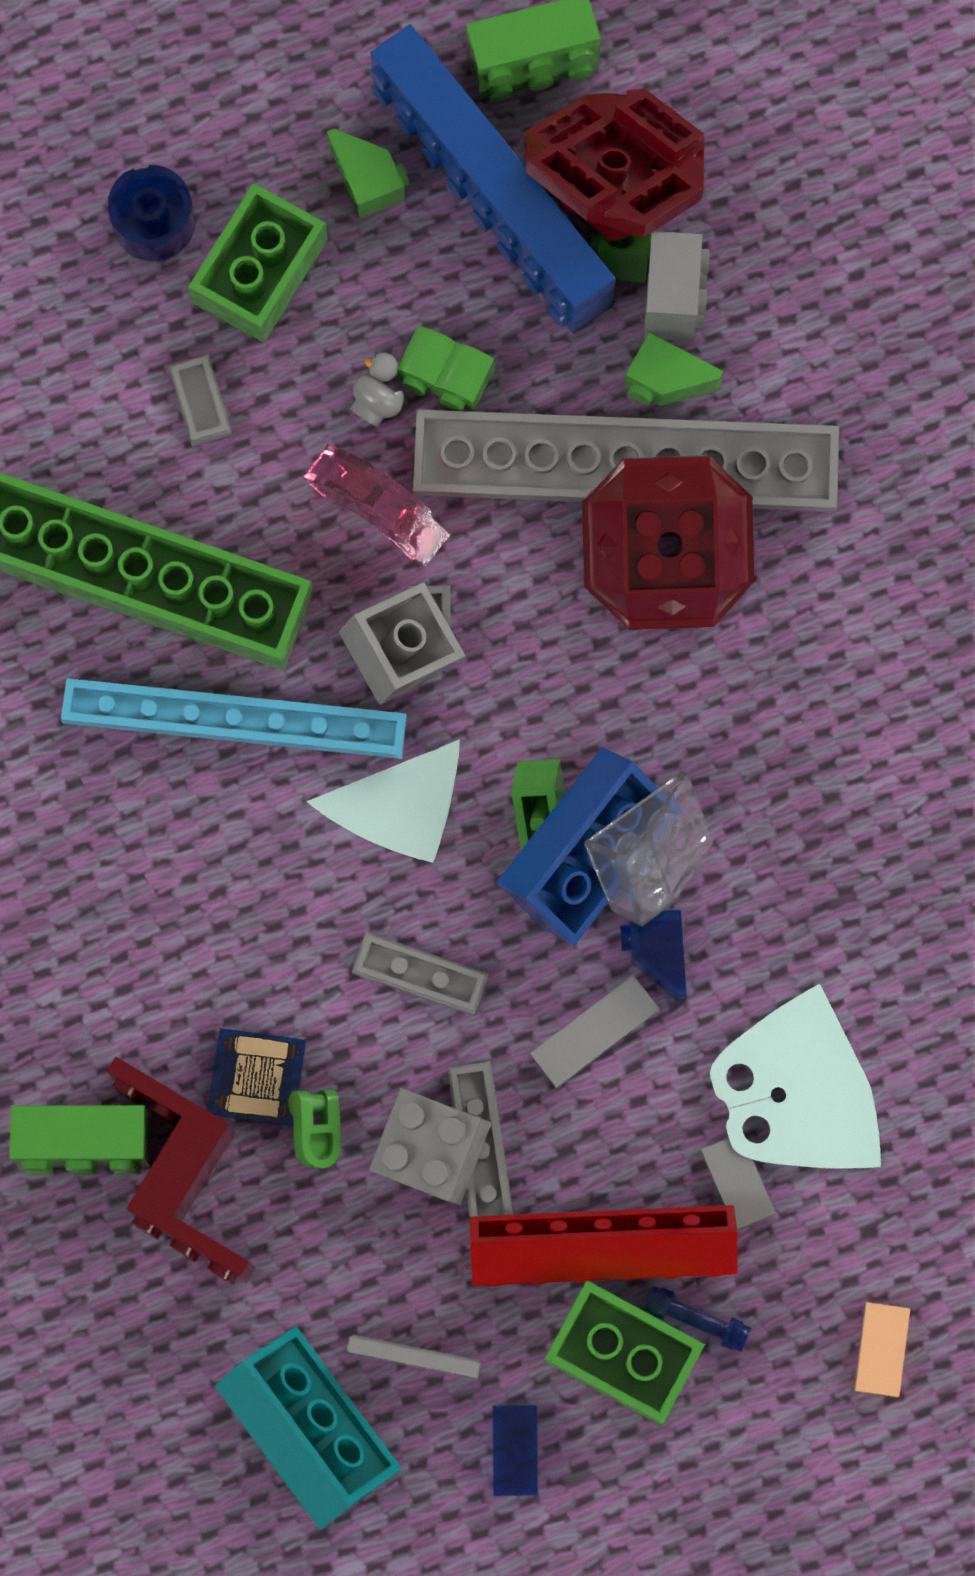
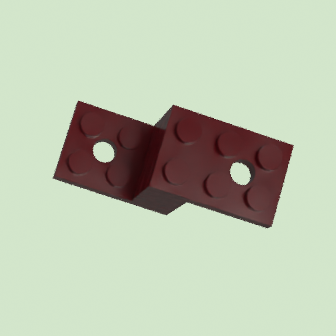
(179, 1171)

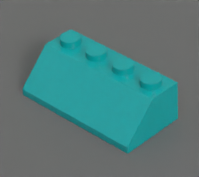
(307, 1427)

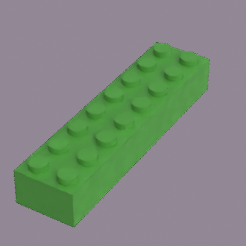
(150, 573)

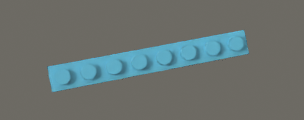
(234, 718)

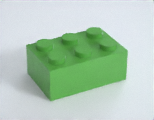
(533, 48)
(258, 262)
(81, 1138)
(624, 1353)

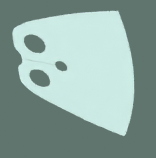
(399, 806)
(828, 1099)

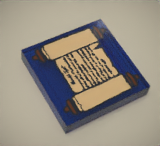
(256, 1076)

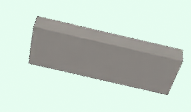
(420, 973)
(594, 1032)
(414, 1357)

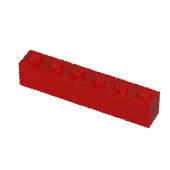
(603, 1245)

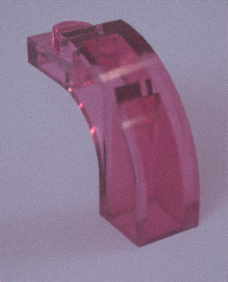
(379, 500)

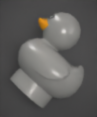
(372, 396)

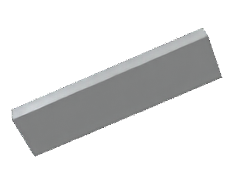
(489, 1185)

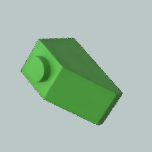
(368, 173)
(668, 374)
(535, 793)

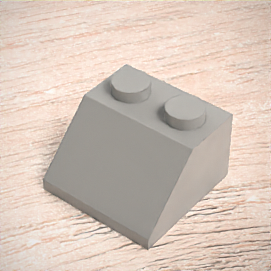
(401, 643)

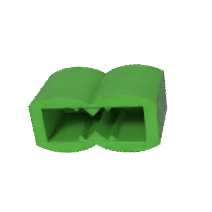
(445, 370)

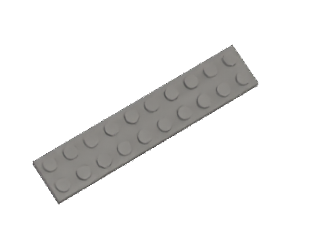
(570, 455)

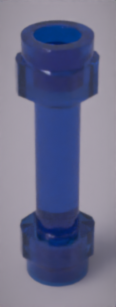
(732, 1334)

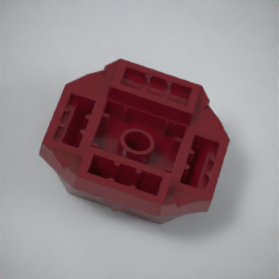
(618, 162)
(660, 496)

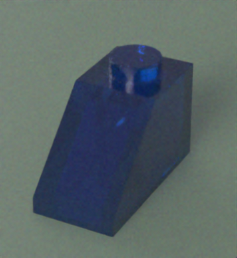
(658, 951)

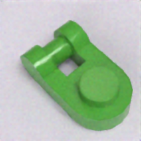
(316, 1144)

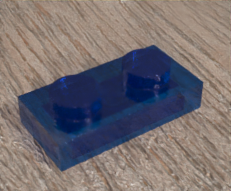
(515, 1450)

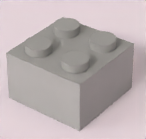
(674, 277)
(430, 1146)

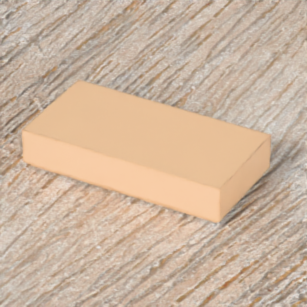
(882, 1349)

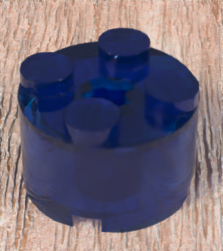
(150, 190)

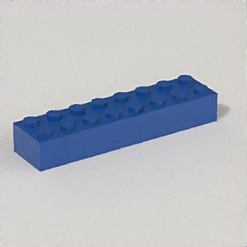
(491, 180)

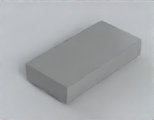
(200, 400)
(738, 1183)

